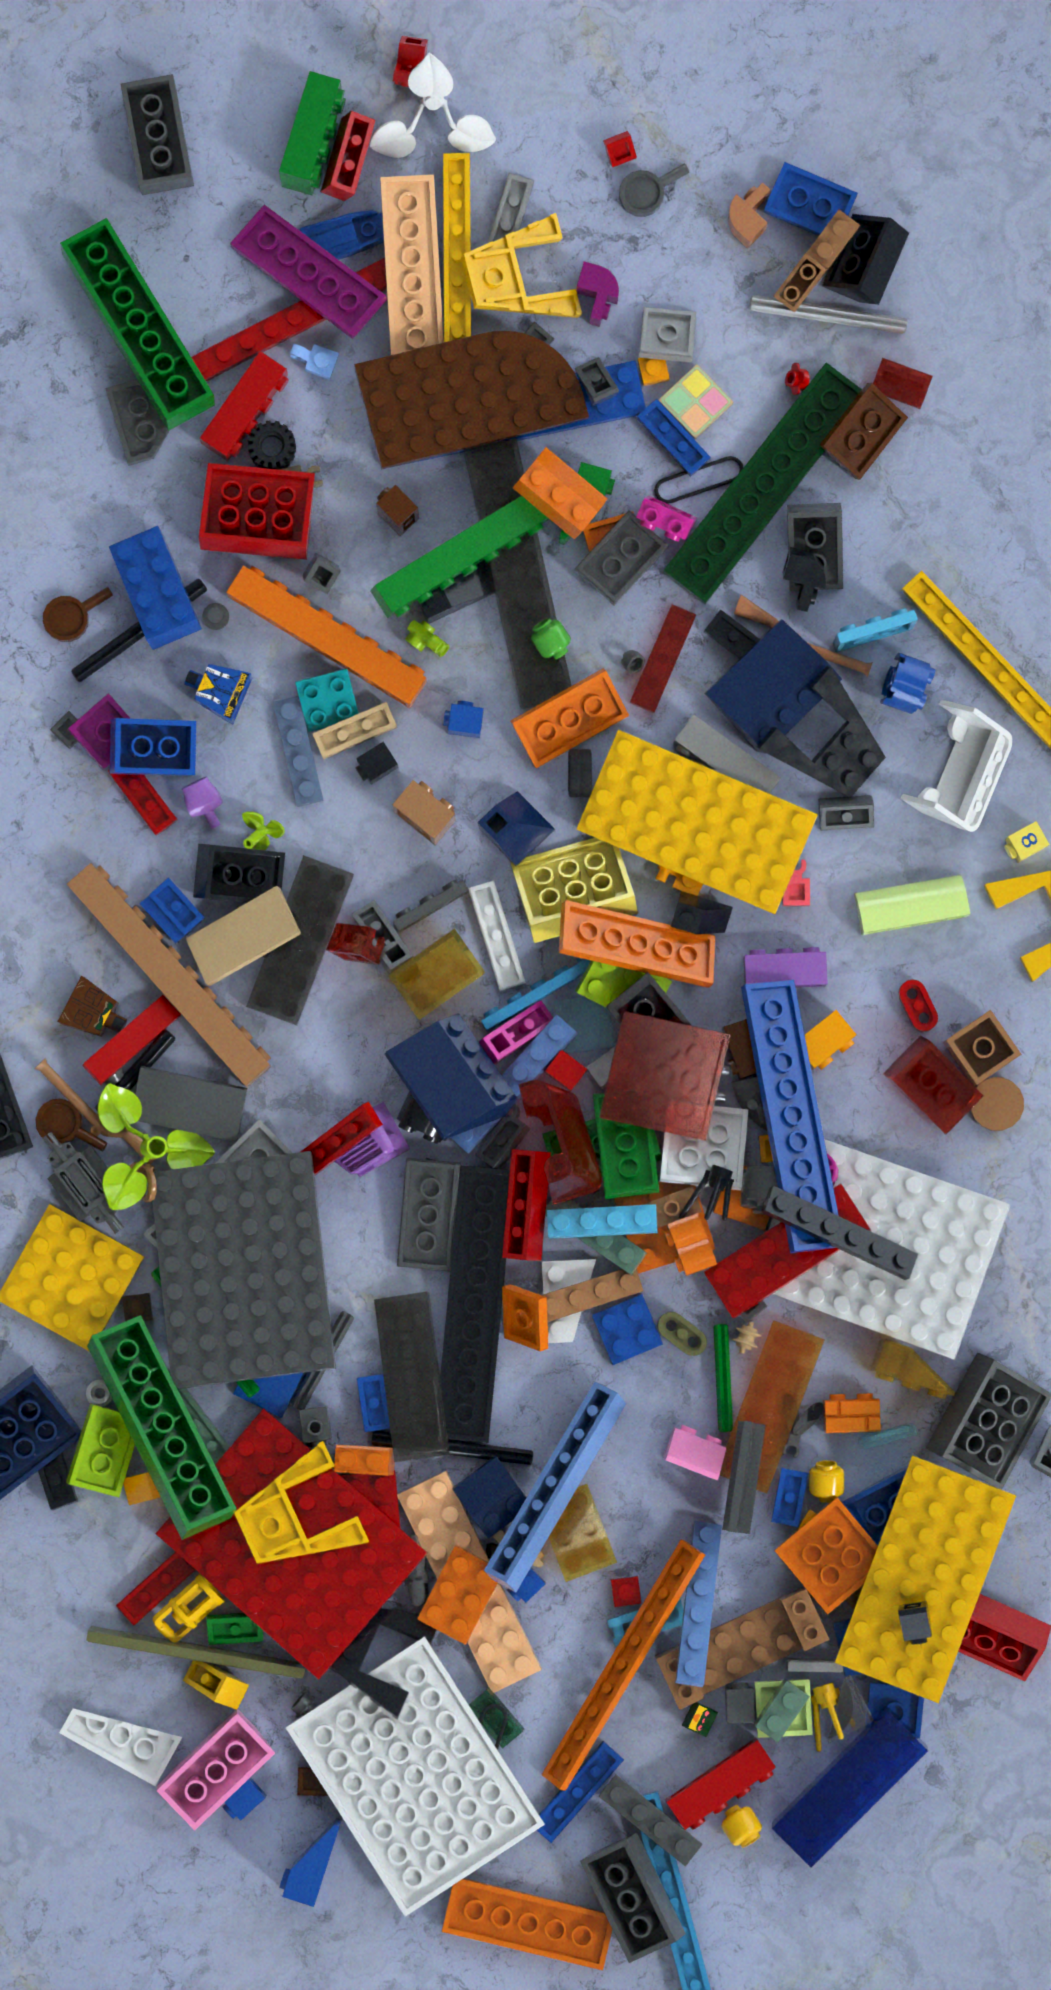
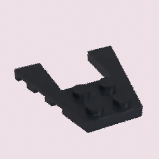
(846, 757)
(351, 1660)

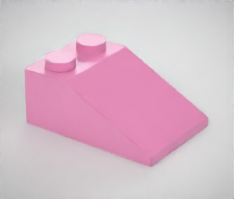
(695, 1453)

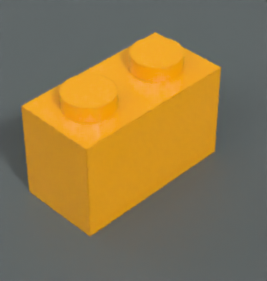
(827, 1038)

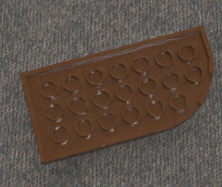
(466, 395)

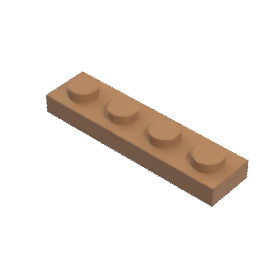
(591, 1293)

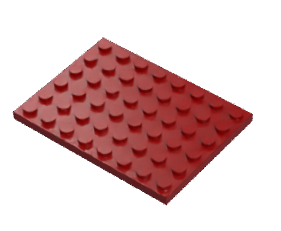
(310, 1600)

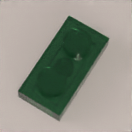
(494, 1717)

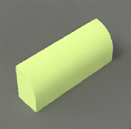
(912, 904)

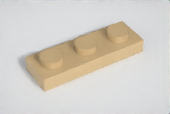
(354, 730)

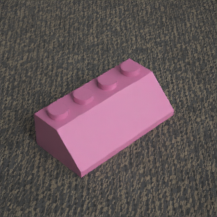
(215, 1769)

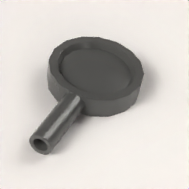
(643, 191)

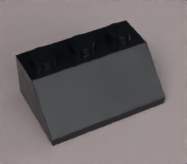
(867, 259)

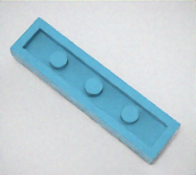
(602, 1221)

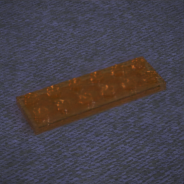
(776, 1395)

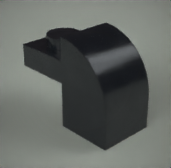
(804, 569)

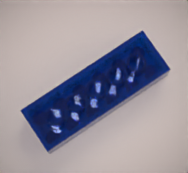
(849, 1787)

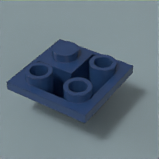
(515, 827)

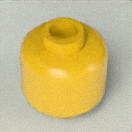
(826, 1481)
(741, 1826)

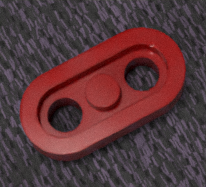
(918, 1005)

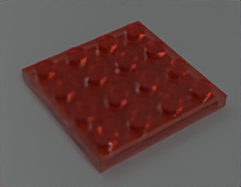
(664, 1075)

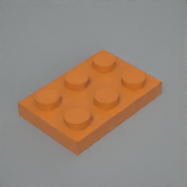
(458, 1596)

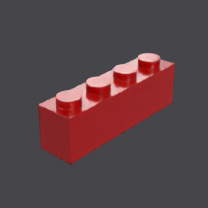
(244, 406)
(526, 1205)
(721, 1783)

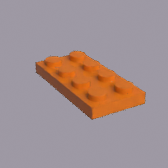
(569, 718)

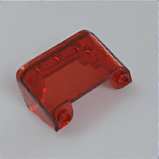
(576, 1168)

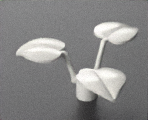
(432, 82)

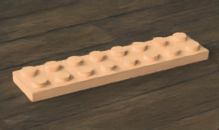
(411, 262)
(441, 1524)

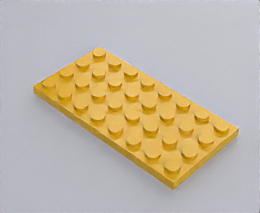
(697, 821)
(931, 1552)

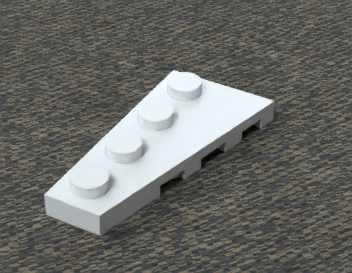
(129, 1746)

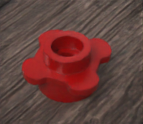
(797, 379)

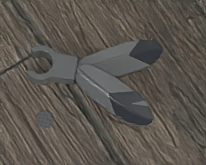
(802, 1424)

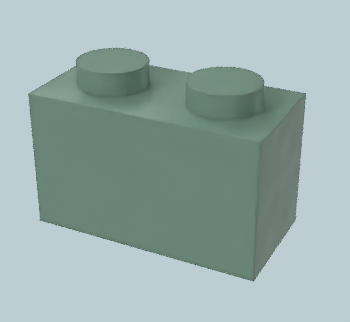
(781, 1710)

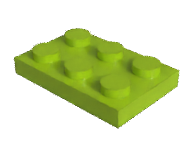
(606, 982)
(102, 1452)

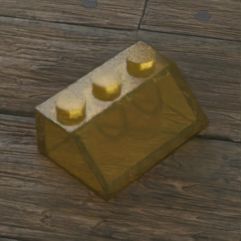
(436, 974)

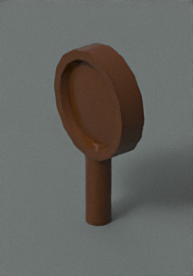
(68, 618)
(65, 1123)

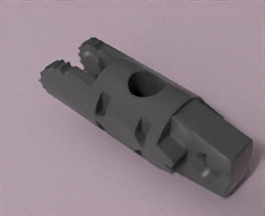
(417, 1581)

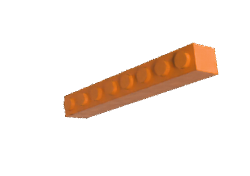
(326, 636)

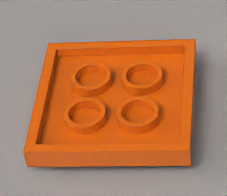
(655, 1243)
(829, 1555)

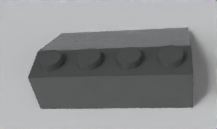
(989, 1420)

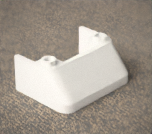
(970, 772)

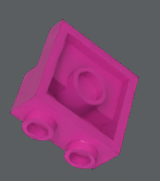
(659, 514)

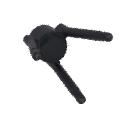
(718, 1180)

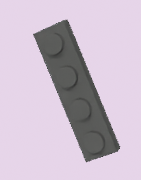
(650, 1820)

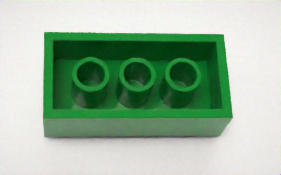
(311, 133)

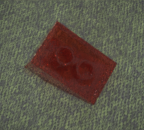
(933, 1084)

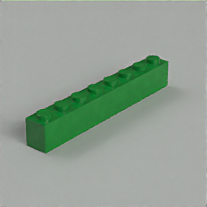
(458, 556)

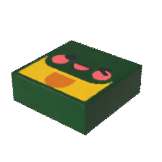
(699, 1718)

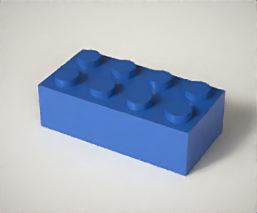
(155, 587)

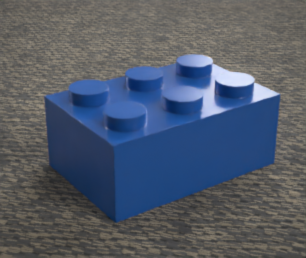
(152, 747)

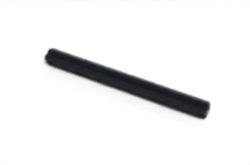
(124, 640)
(469, 1450)

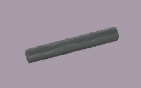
(313, 1378)

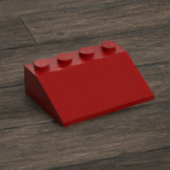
(257, 511)

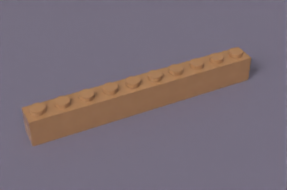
(169, 975)

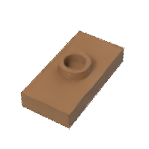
(671, 1206)

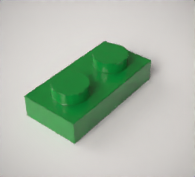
(232, 1629)

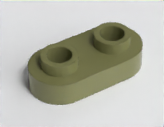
(681, 1334)

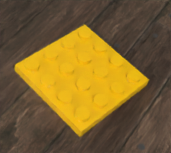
(70, 1277)

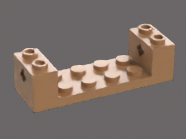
(750, 1644)

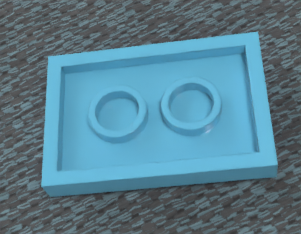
(874, 629)

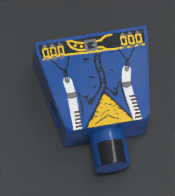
(220, 690)

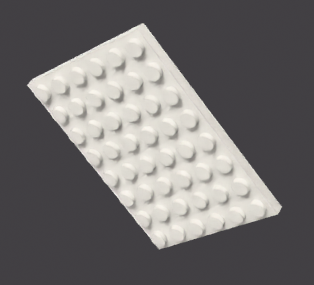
(938, 1220)
(420, 1789)

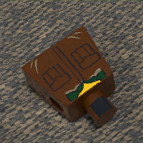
(91, 1010)

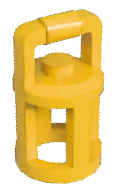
(183, 1614)

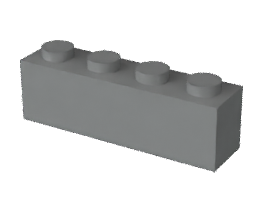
(720, 754)

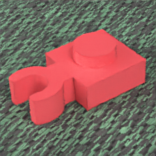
(798, 889)

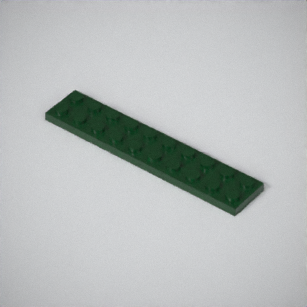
(762, 486)

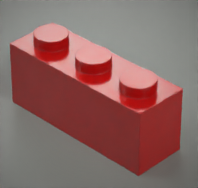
(348, 156)

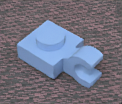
(319, 360)

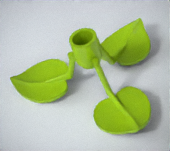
(124, 1185)

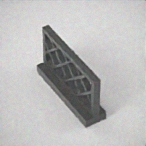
(744, 1477)

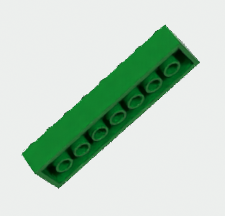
(137, 324)
(161, 1427)

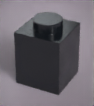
(376, 763)

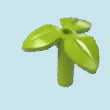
(259, 839)

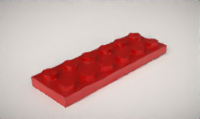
(767, 1263)

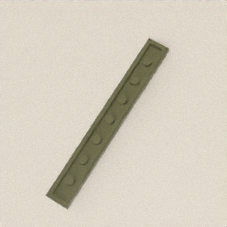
(196, 1652)

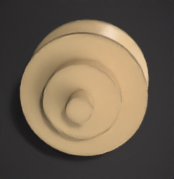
(746, 1337)

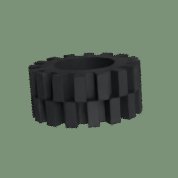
(271, 430)

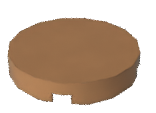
(1000, 1104)

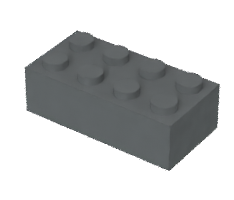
(157, 134)
(633, 1897)

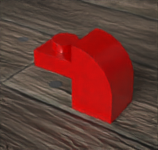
(410, 54)

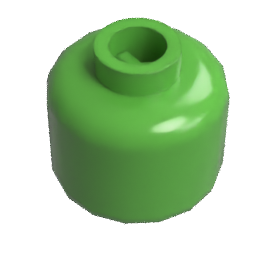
(550, 638)

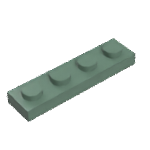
(614, 1247)

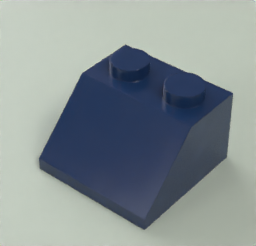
(490, 1496)

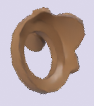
(148, 1170)

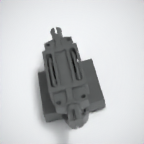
(79, 1181)

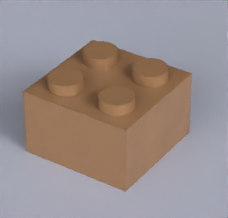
(424, 811)
(982, 1048)

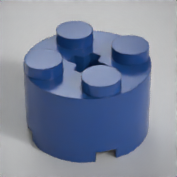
(906, 684)

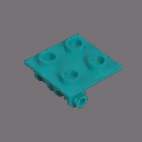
(326, 699)

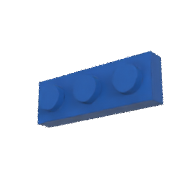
(673, 437)

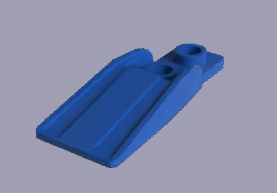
(347, 233)

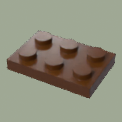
(863, 431)

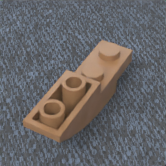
(817, 261)

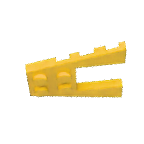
(497, 280)
(1011, 889)
(273, 1525)

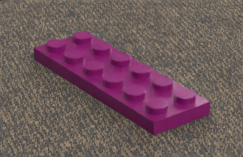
(308, 271)

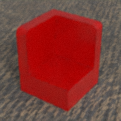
(566, 1070)

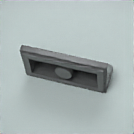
(846, 812)

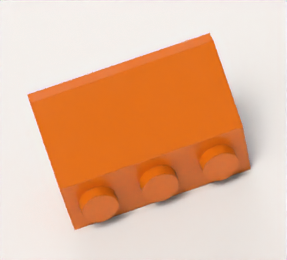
(560, 493)

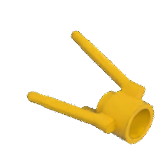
(825, 1696)

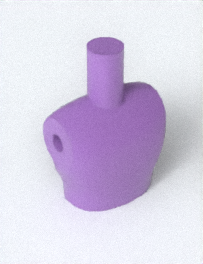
(202, 799)

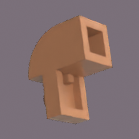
(743, 218)

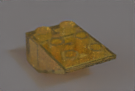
(903, 1363)
(581, 1537)

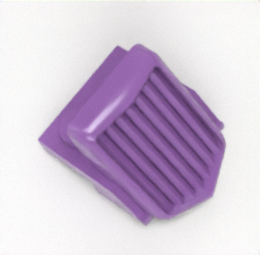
(376, 1148)

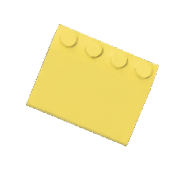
(581, 873)

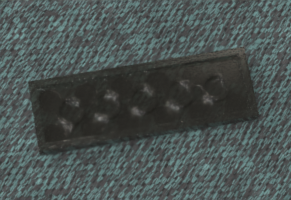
(292, 967)
(411, 1377)

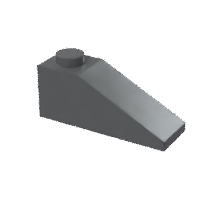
(395, 951)

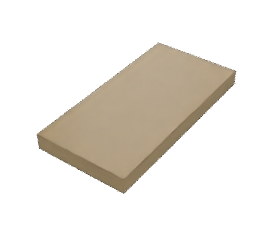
(243, 936)

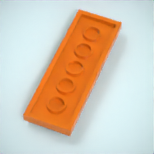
(636, 944)
(528, 1923)

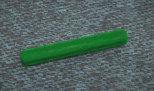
(723, 1378)

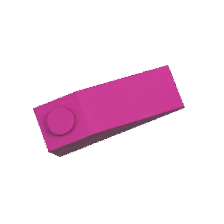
(516, 1032)

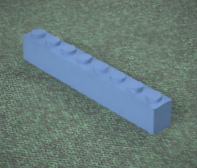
(555, 1487)

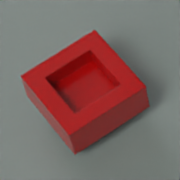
(620, 149)
(626, 1591)

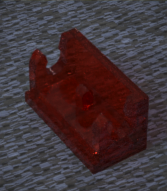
(902, 383)
(355, 943)

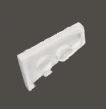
(560, 1275)

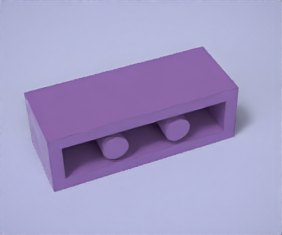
(805, 968)

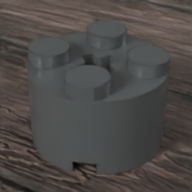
(756, 1185)

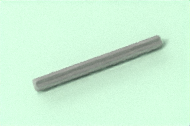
(830, 315)

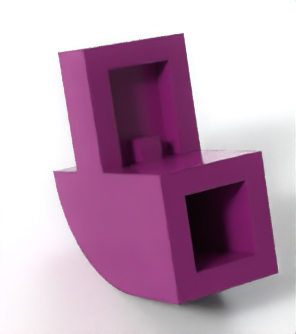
(598, 284)

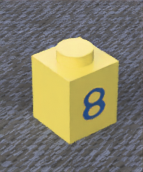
(1026, 842)

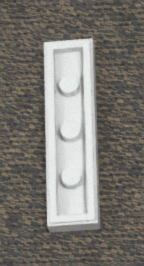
(496, 935)

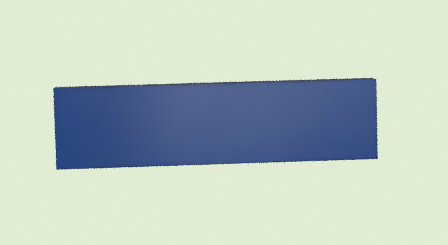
(582, 1787)

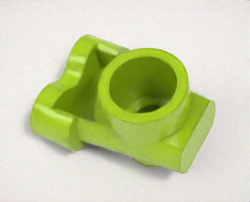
(422, 636)

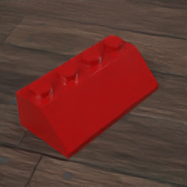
(1004, 1638)

